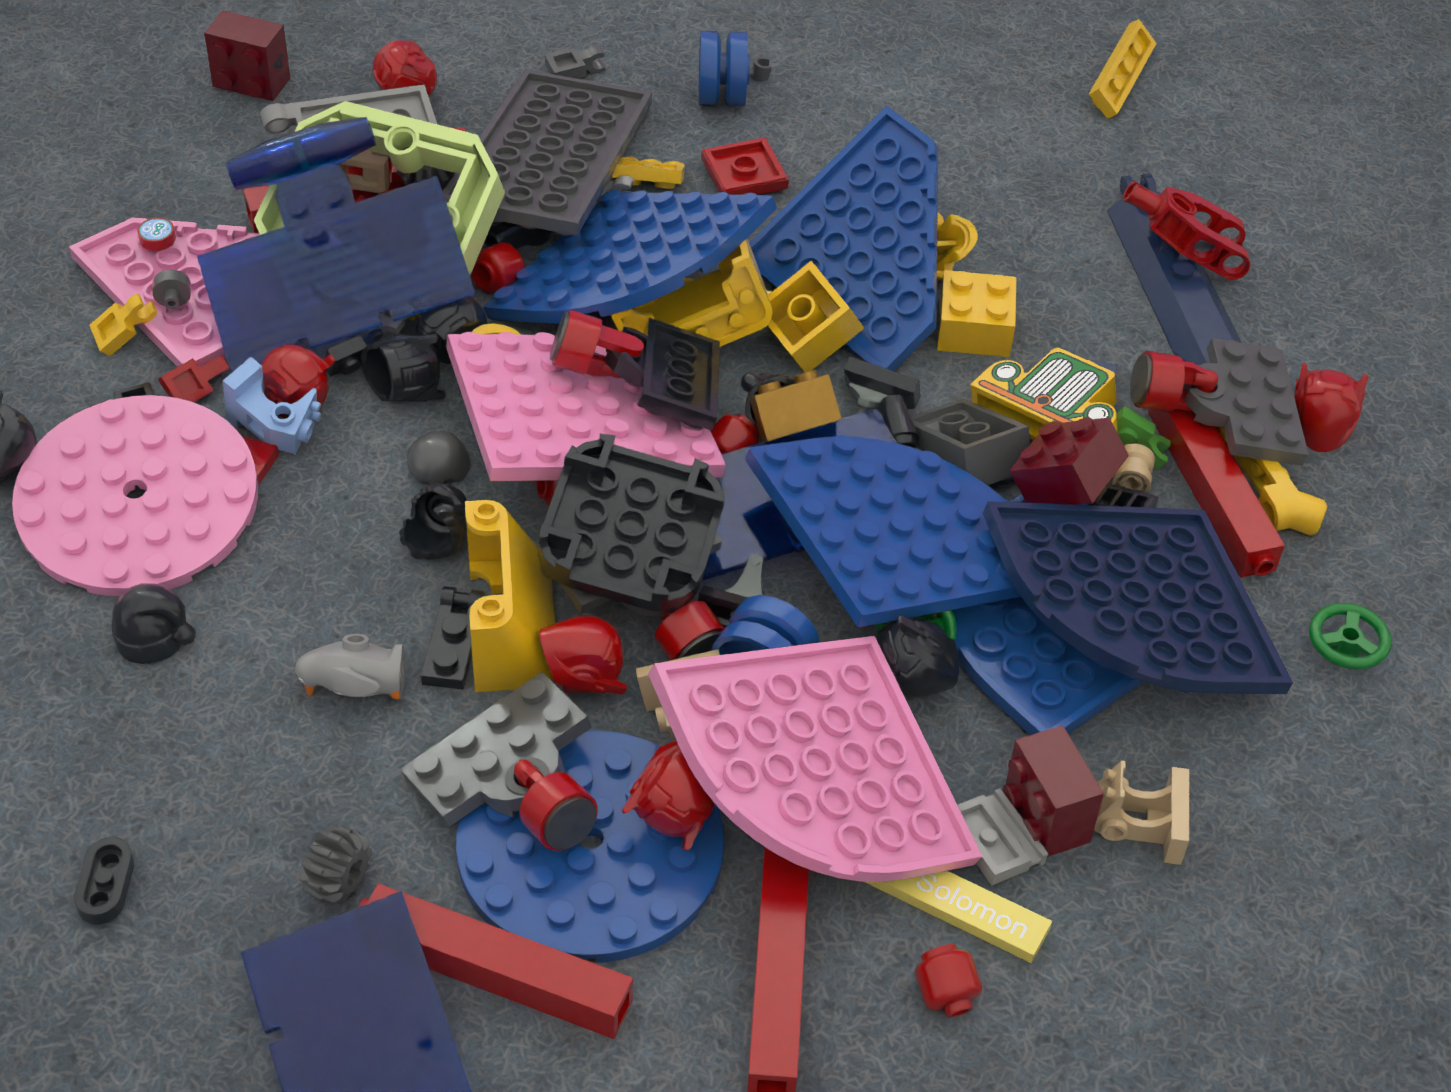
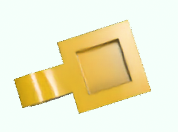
(117, 323)

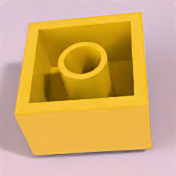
(977, 313)
(811, 317)

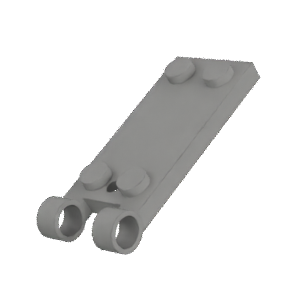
(404, 101)

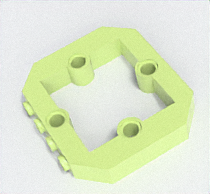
(429, 144)

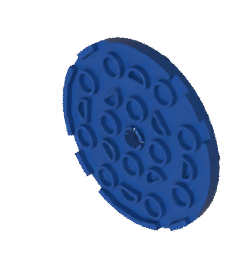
(598, 900)

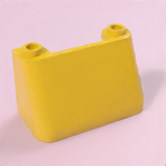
(717, 305)
(506, 625)

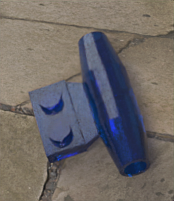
(305, 167)

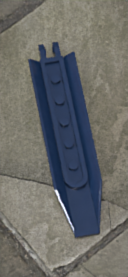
(1173, 283)

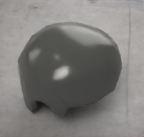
(438, 458)

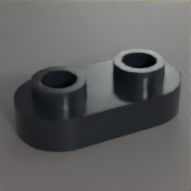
(102, 883)

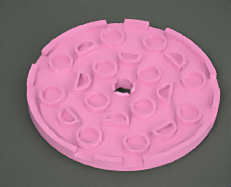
(77, 480)

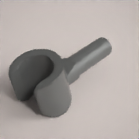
(761, 69)

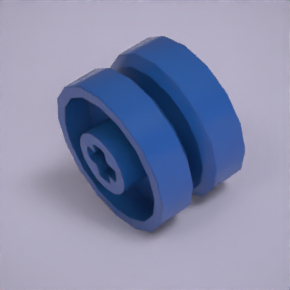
(723, 68)
(764, 624)

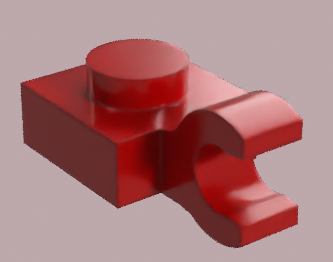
(190, 381)

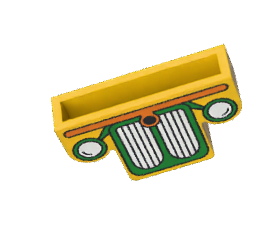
(1055, 389)

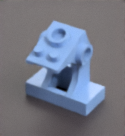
(250, 407)

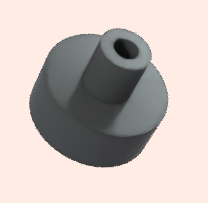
(171, 288)

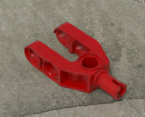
(1174, 220)

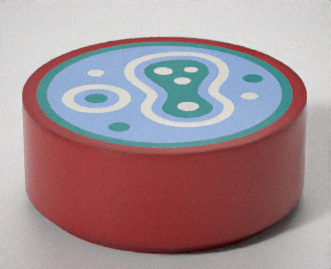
(156, 234)

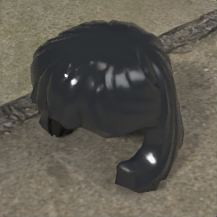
(436, 522)

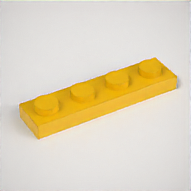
(1122, 69)

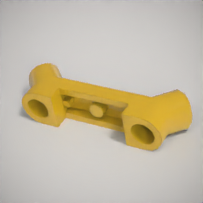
(1279, 496)

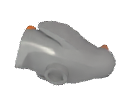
(354, 668)

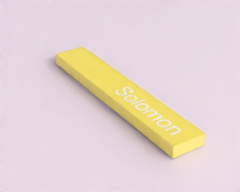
(973, 911)

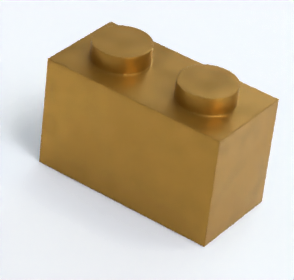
(794, 407)

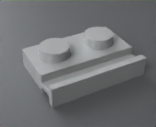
(1001, 837)

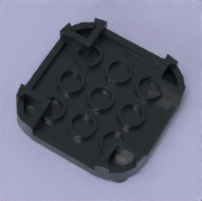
(630, 525)

